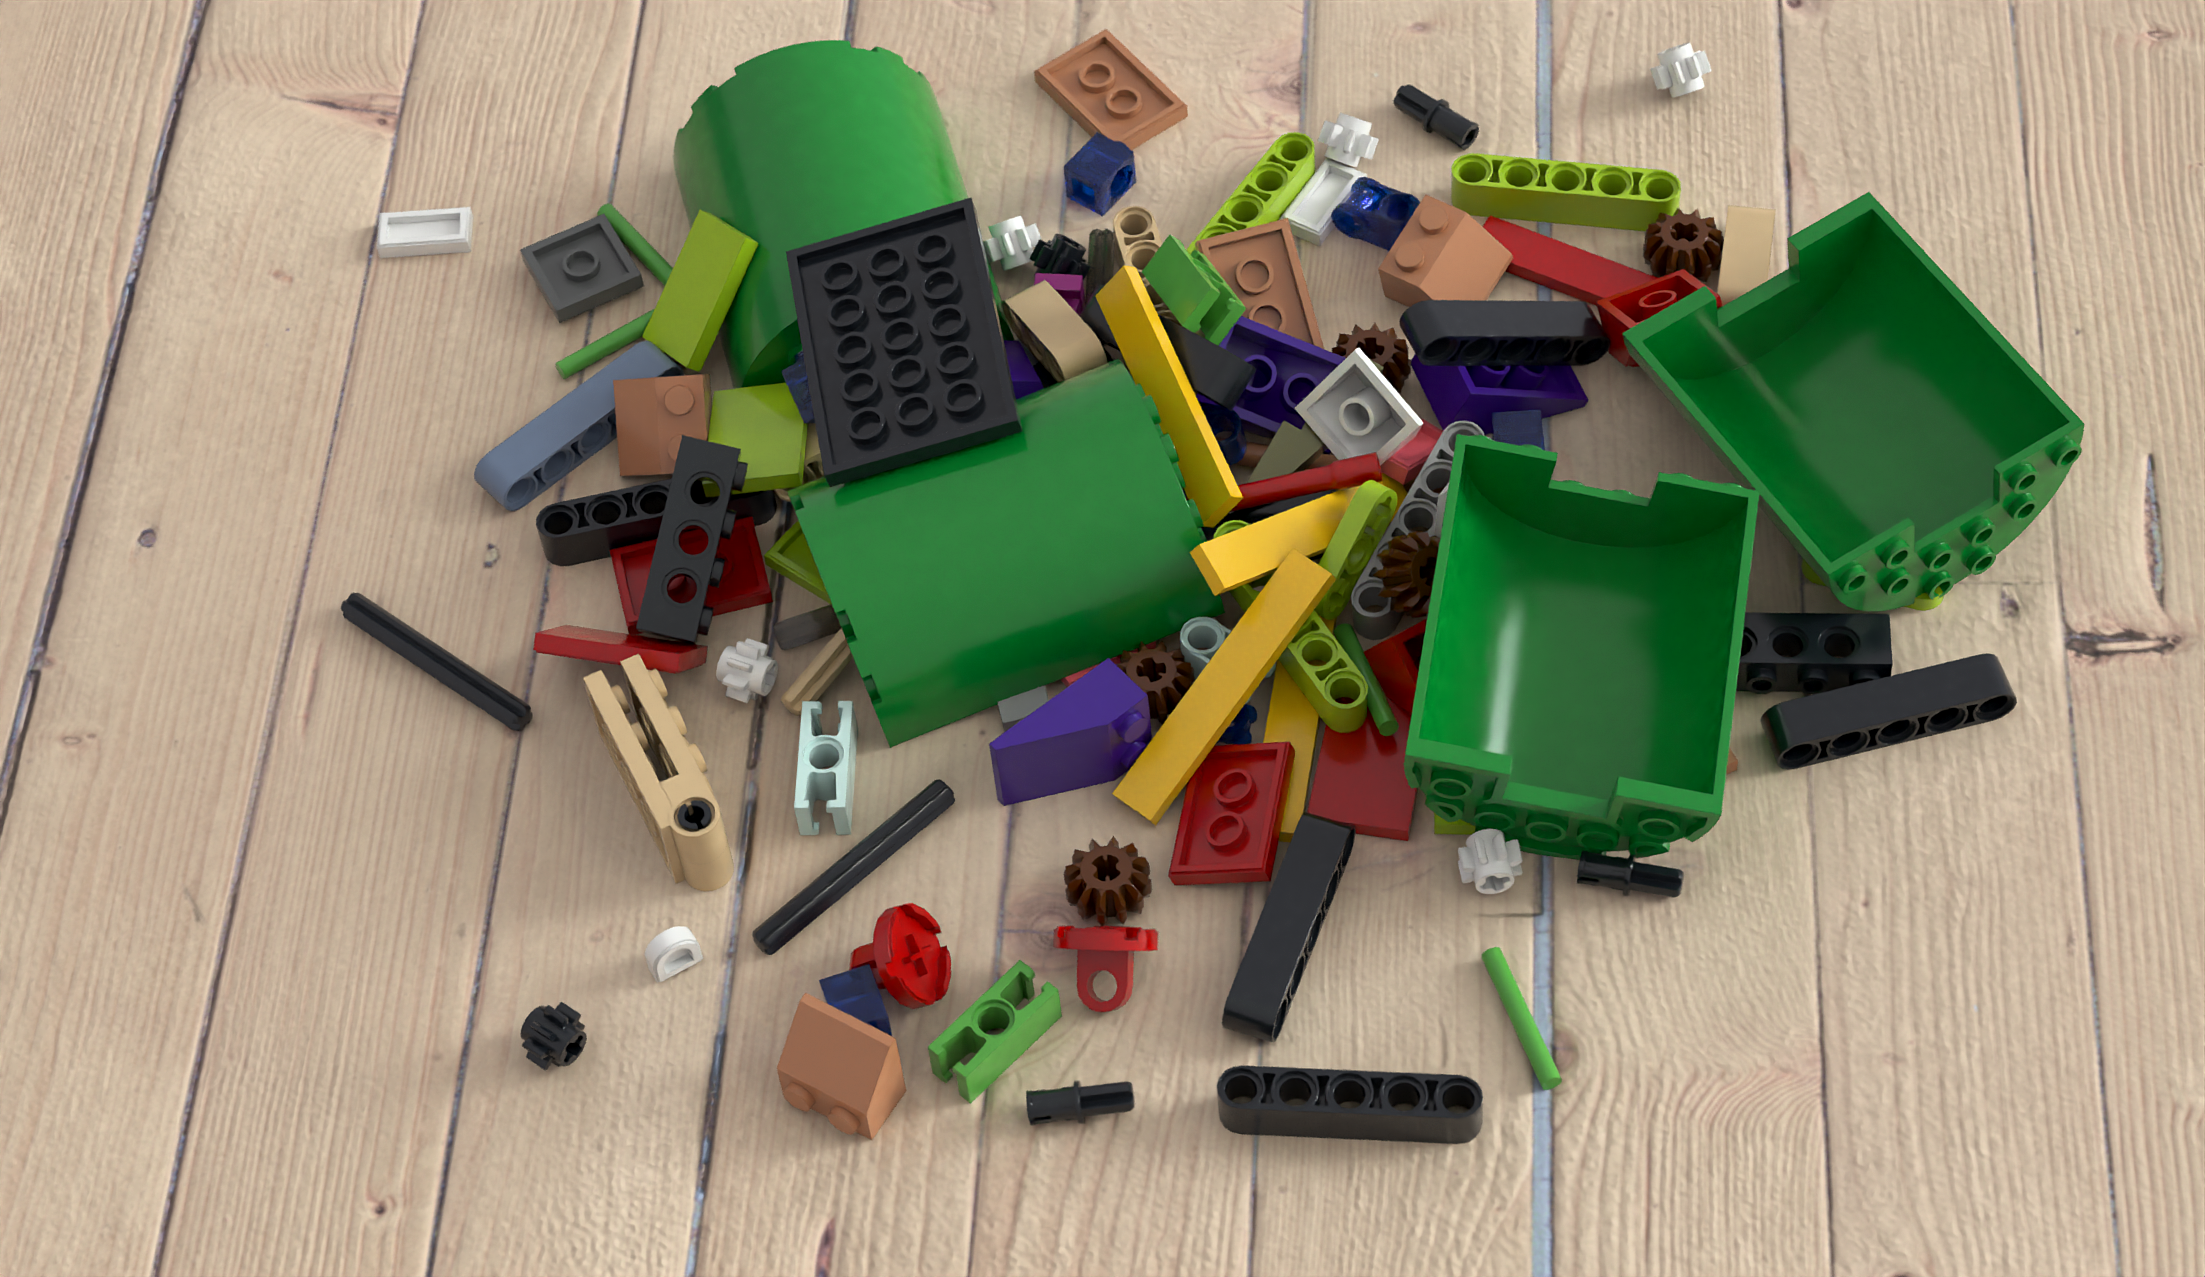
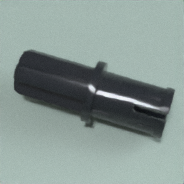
(1436, 116)
(1628, 875)
(1078, 1102)

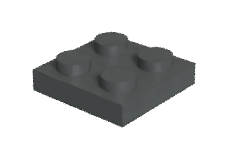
(582, 268)

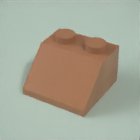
(1442, 257)
(655, 416)
(840, 1068)

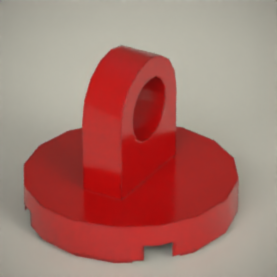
(1107, 950)
(907, 956)

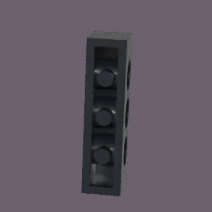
(695, 463)
(1811, 644)

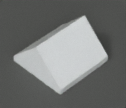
(1359, 411)

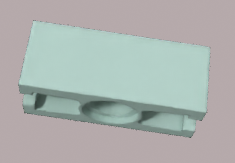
(830, 784)

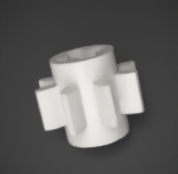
(1681, 70)
(1348, 140)
(1011, 242)
(747, 670)
(1490, 861)

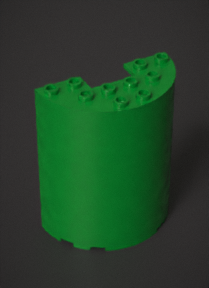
(802, 154)
(1867, 410)
(1011, 555)
(1580, 655)

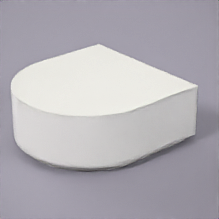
(672, 952)

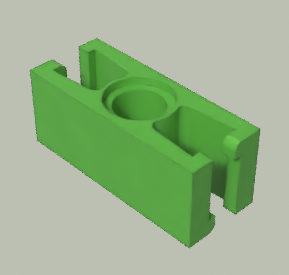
(1193, 290)
(996, 1051)

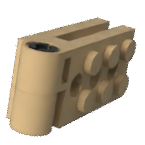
(680, 809)

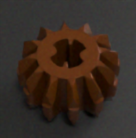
(1683, 243)
(1381, 348)
(1409, 572)
(1160, 675)
(1107, 881)

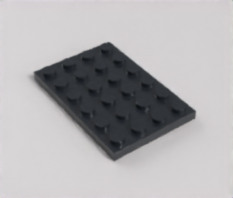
(902, 342)

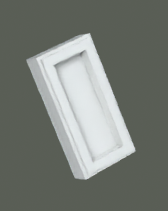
(1312, 208)
(425, 232)

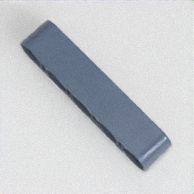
(566, 431)

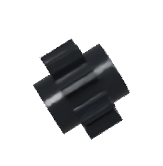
(1060, 257)
(553, 1035)

